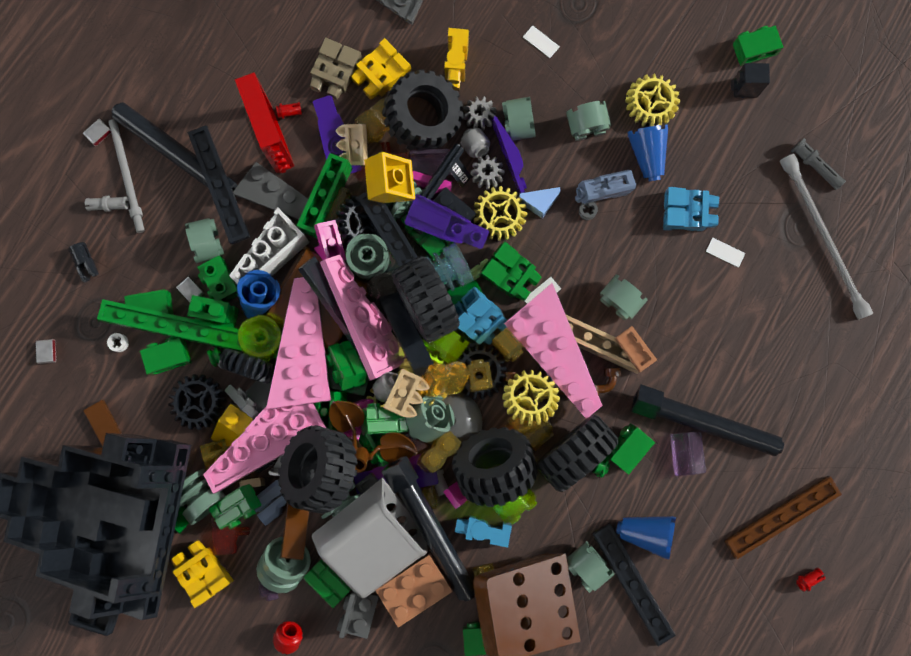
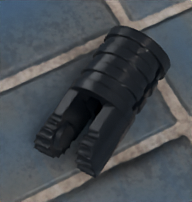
(83, 261)

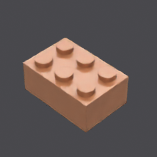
(414, 590)

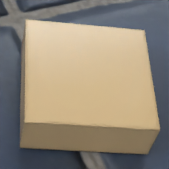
(254, 482)

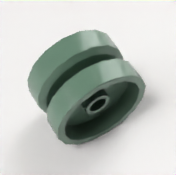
(279, 573)

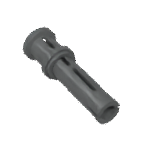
(812, 158)

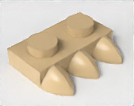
(354, 143)
(405, 393)

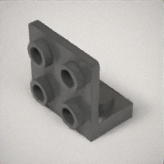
(252, 400)
(358, 615)

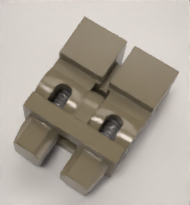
(334, 68)

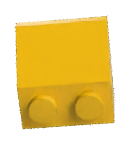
(389, 178)
(231, 425)

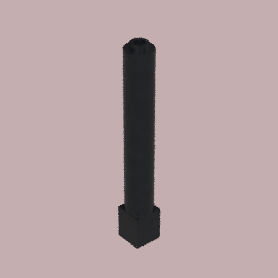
(160, 141)
(652, 403)
(402, 479)

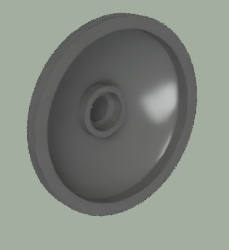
(466, 414)

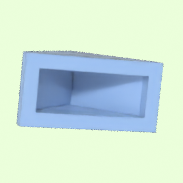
(540, 201)

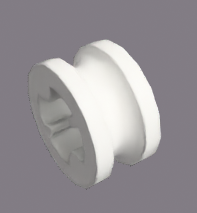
(111, 342)

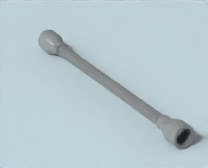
(860, 306)

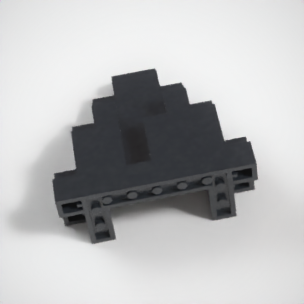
(100, 520)

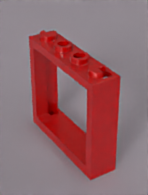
(264, 123)

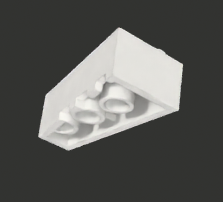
(273, 248)

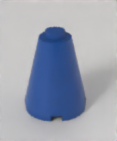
(650, 150)
(257, 292)
(649, 533)

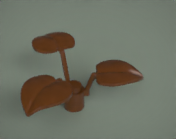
(393, 445)

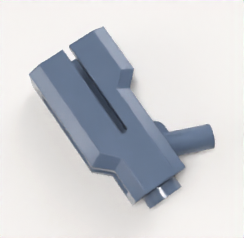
(605, 187)
(275, 509)

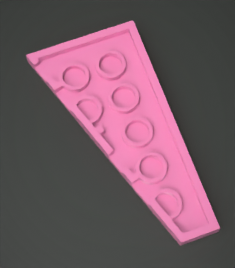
(365, 322)
(549, 339)
(301, 360)
(260, 443)

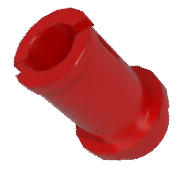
(288, 110)
(810, 579)

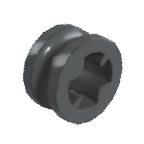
(586, 216)

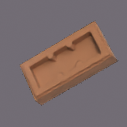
(635, 349)

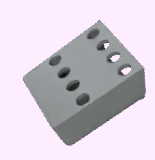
(367, 542)

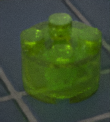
(254, 328)
(449, 346)
(512, 510)

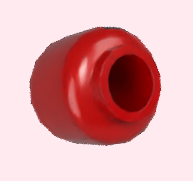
(287, 637)

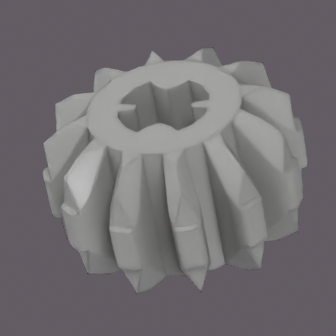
(472, 115)
(495, 172)

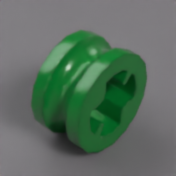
(214, 356)

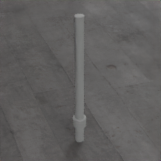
(135, 211)

